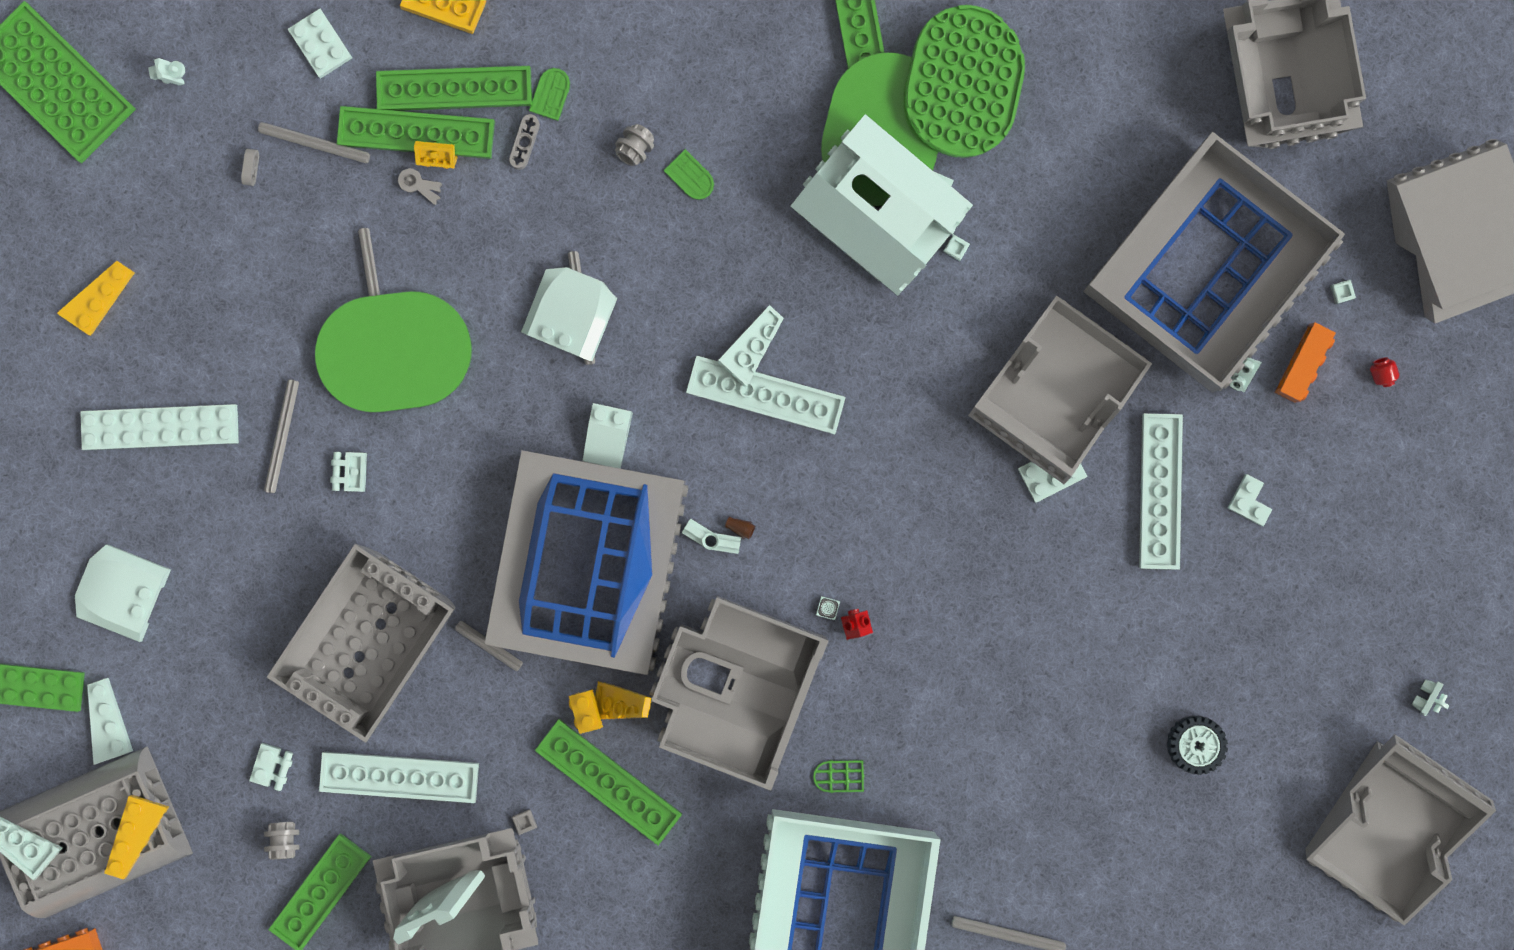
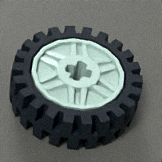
(1183, 739)

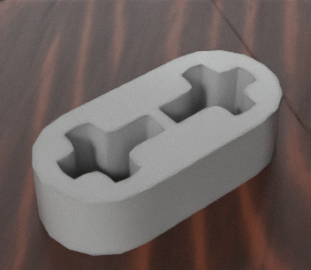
(250, 167)

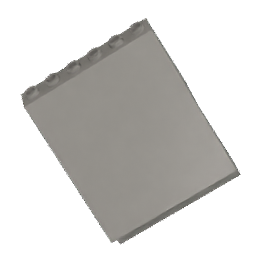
(1459, 227)
(1060, 390)
(1398, 829)

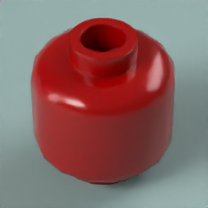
(1384, 372)

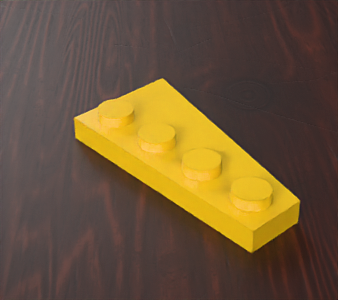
(454, 13)
(96, 299)
(620, 703)
(136, 827)

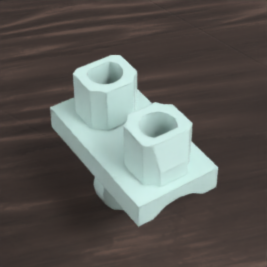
(167, 71)
(1242, 379)
(1425, 705)

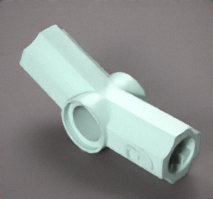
(699, 534)

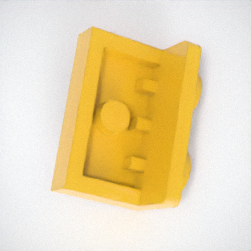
(585, 711)

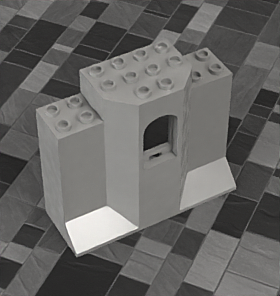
(751, 723)

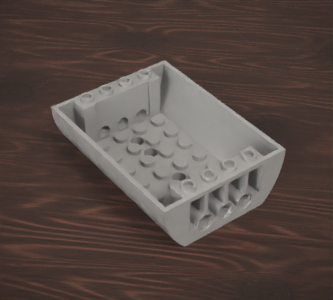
(346, 623)
(71, 816)

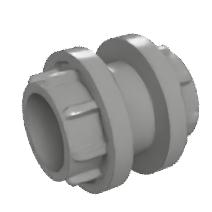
(632, 147)
(281, 840)

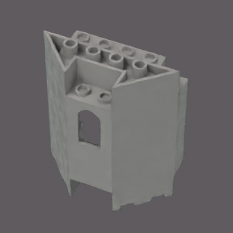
(1314, 48)
(494, 916)

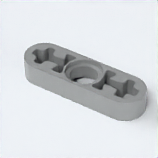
(533, 129)

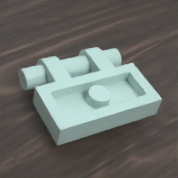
(354, 471)
(265, 766)

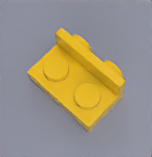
(435, 154)

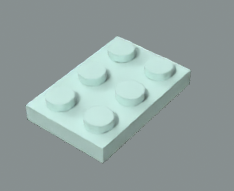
(320, 43)
(1043, 484)

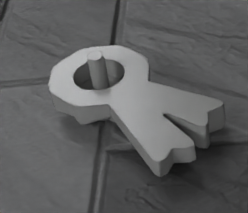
(411, 181)

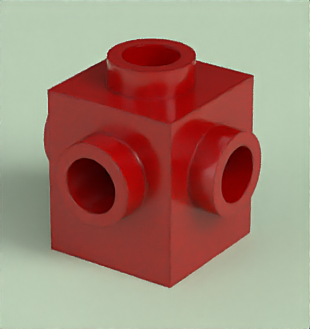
(856, 624)

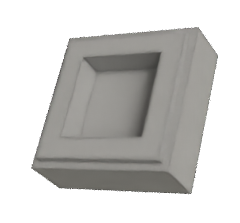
(524, 822)

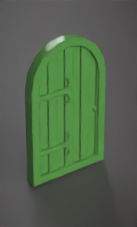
(551, 94)
(690, 176)

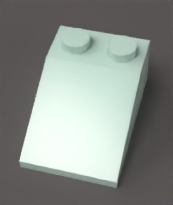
(607, 435)

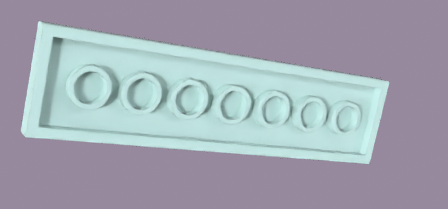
(767, 396)
(159, 427)
(1160, 491)
(399, 777)

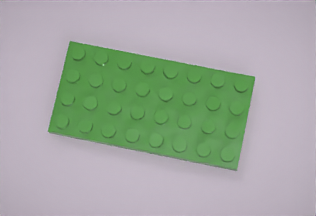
(58, 84)

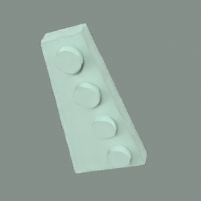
(746, 353)
(106, 723)
(26, 849)

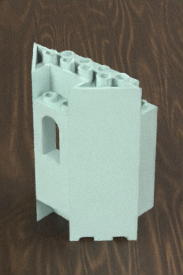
(906, 229)

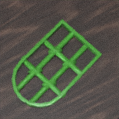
(846, 771)

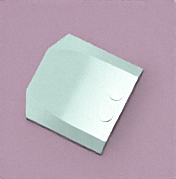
(570, 311)
(119, 591)
(439, 904)

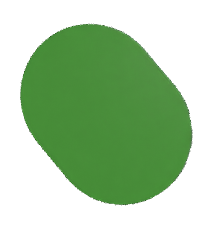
(964, 81)
(876, 89)
(393, 351)

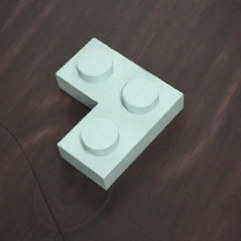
(1245, 501)

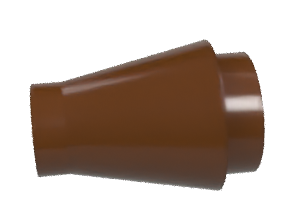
(740, 527)

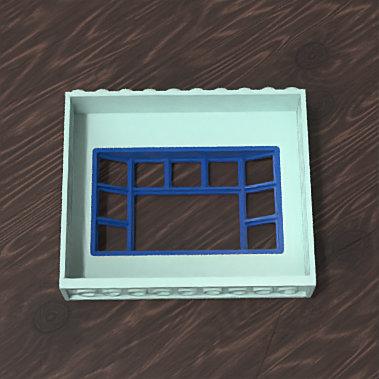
(905, 888)

